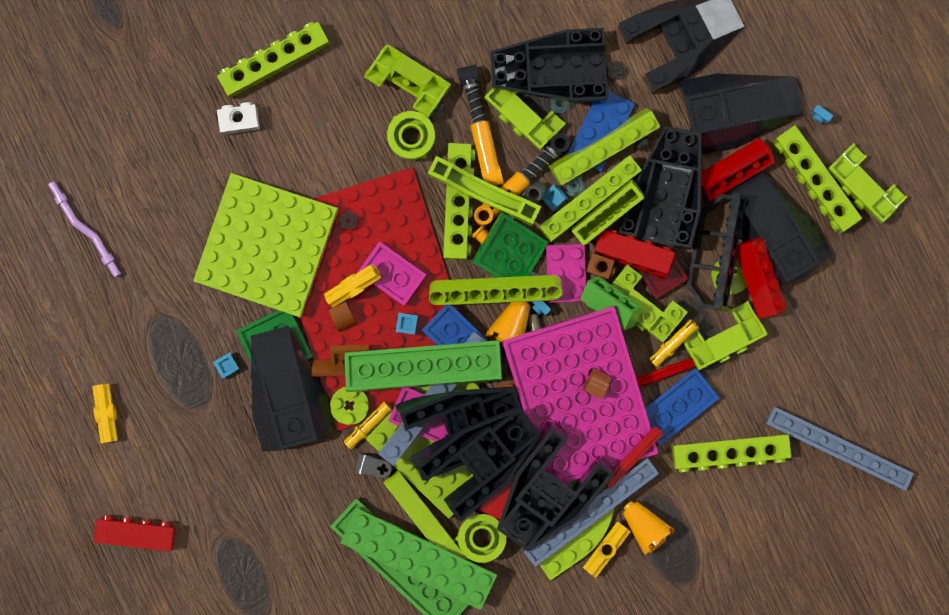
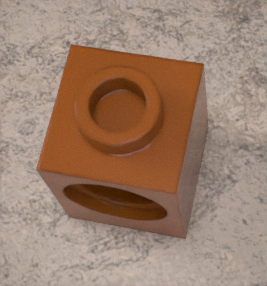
(592, 266)

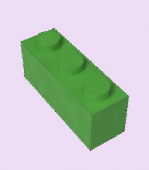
(600, 295)

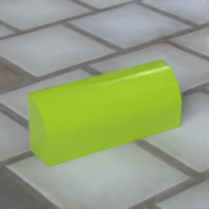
(607, 212)

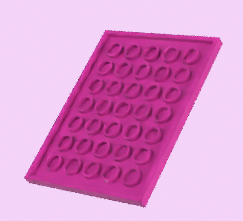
(550, 378)

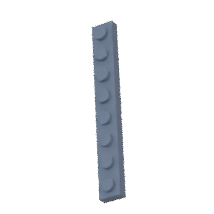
(403, 438)
(839, 448)
(600, 506)

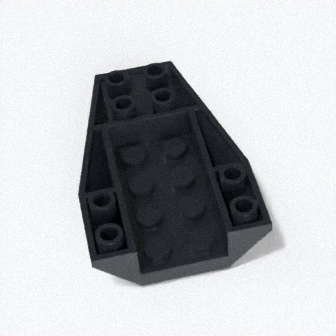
(555, 66)
(738, 106)
(670, 190)
(789, 234)
(286, 398)

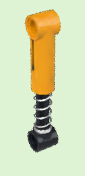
(480, 128)
(521, 181)

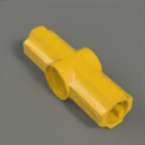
(352, 285)
(105, 413)
(598, 559)

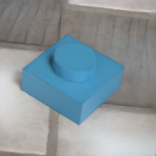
(821, 115)
(554, 197)
(540, 308)
(406, 323)
(226, 365)

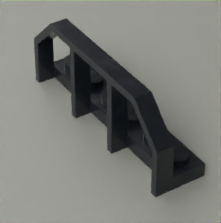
(727, 260)

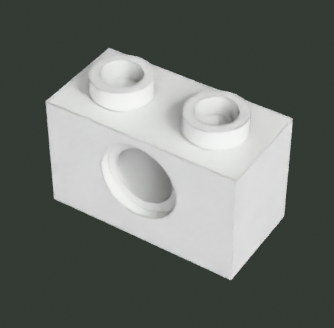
(249, 122)

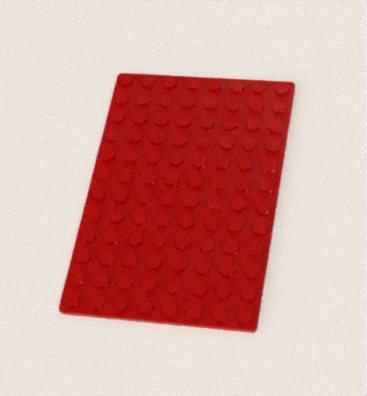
(396, 215)

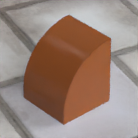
(342, 316)
(597, 383)

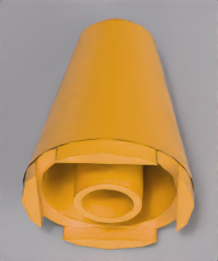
(510, 322)
(646, 526)

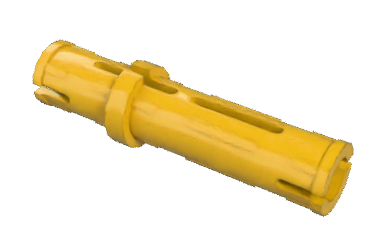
(667, 349)
(361, 431)

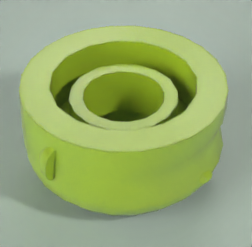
(407, 120)
(470, 549)

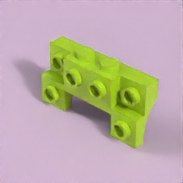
(409, 76)
(523, 119)
(862, 187)
(651, 318)
(728, 341)

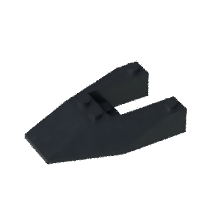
(693, 31)
(457, 410)
(489, 451)
(542, 502)

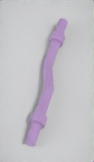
(61, 200)

